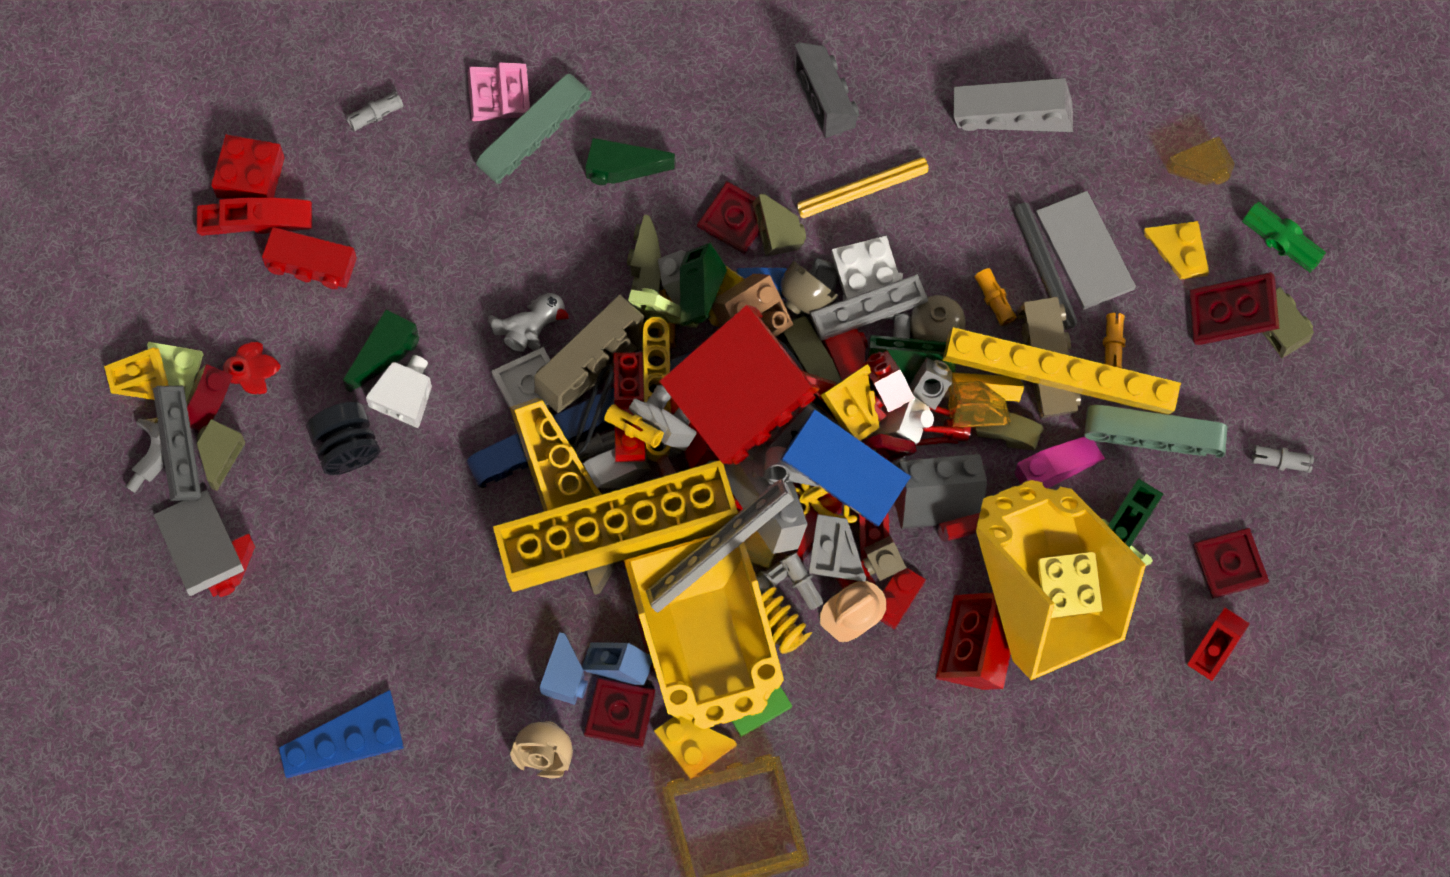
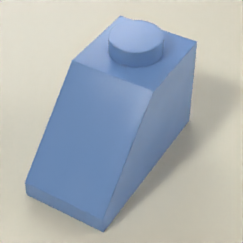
(618, 662)
(563, 674)

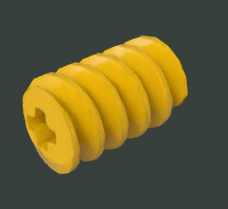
(782, 625)

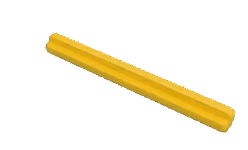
(862, 187)

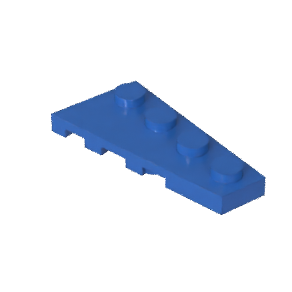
(350, 737)

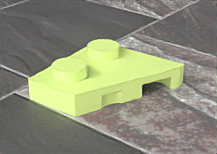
(653, 305)

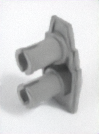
(675, 426)

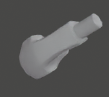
(153, 461)

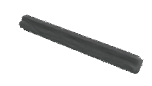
(1043, 261)

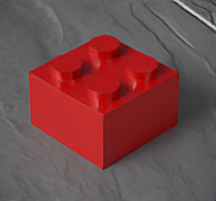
(247, 168)

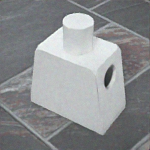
(402, 391)
(905, 421)

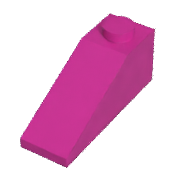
(1059, 462)

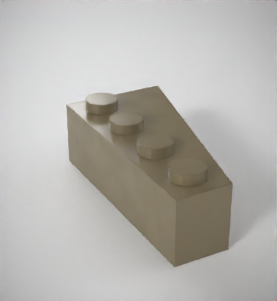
(1045, 331)
(582, 359)

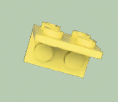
(1071, 583)

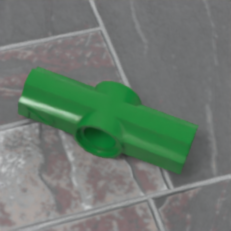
(1284, 236)

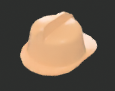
(853, 611)

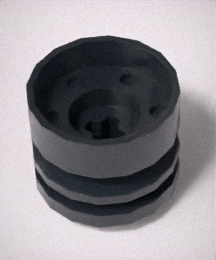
(343, 438)

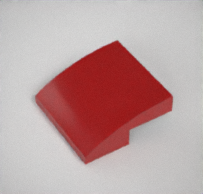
(958, 528)

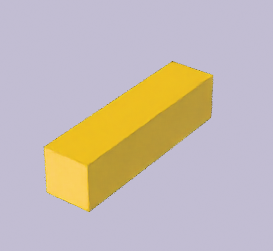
(1007, 387)

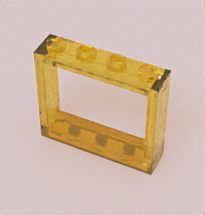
(734, 772)

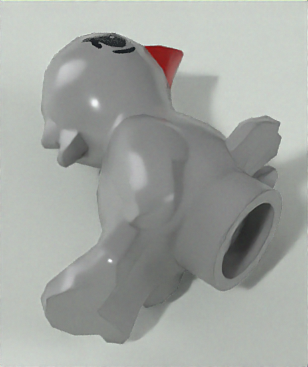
(524, 328)

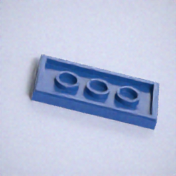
(845, 467)

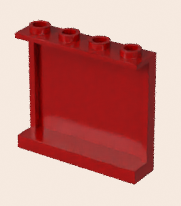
(739, 386)

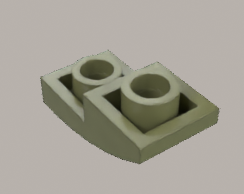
(1020, 434)

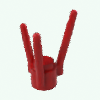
(952, 434)

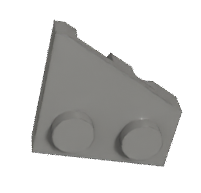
(835, 550)

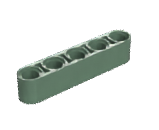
(532, 127)
(1155, 431)

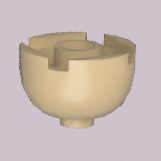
(543, 748)

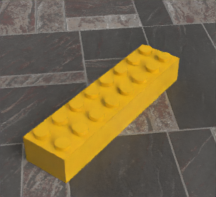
(615, 526)

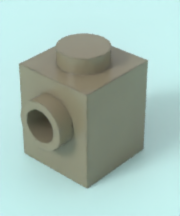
(883, 558)

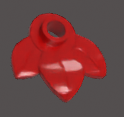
(255, 368)

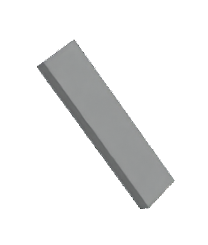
(869, 307)

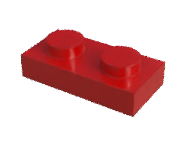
(900, 595)

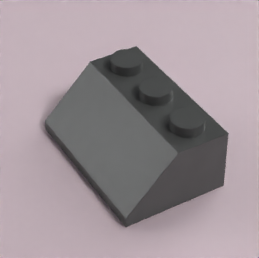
(824, 89)
(940, 490)

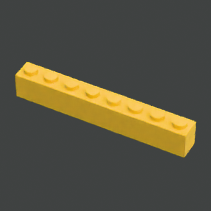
(1061, 371)

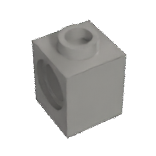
(931, 393)

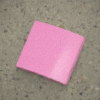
(498, 91)

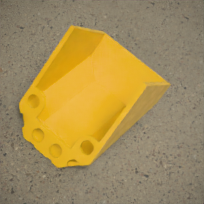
(1044, 523)
(711, 640)

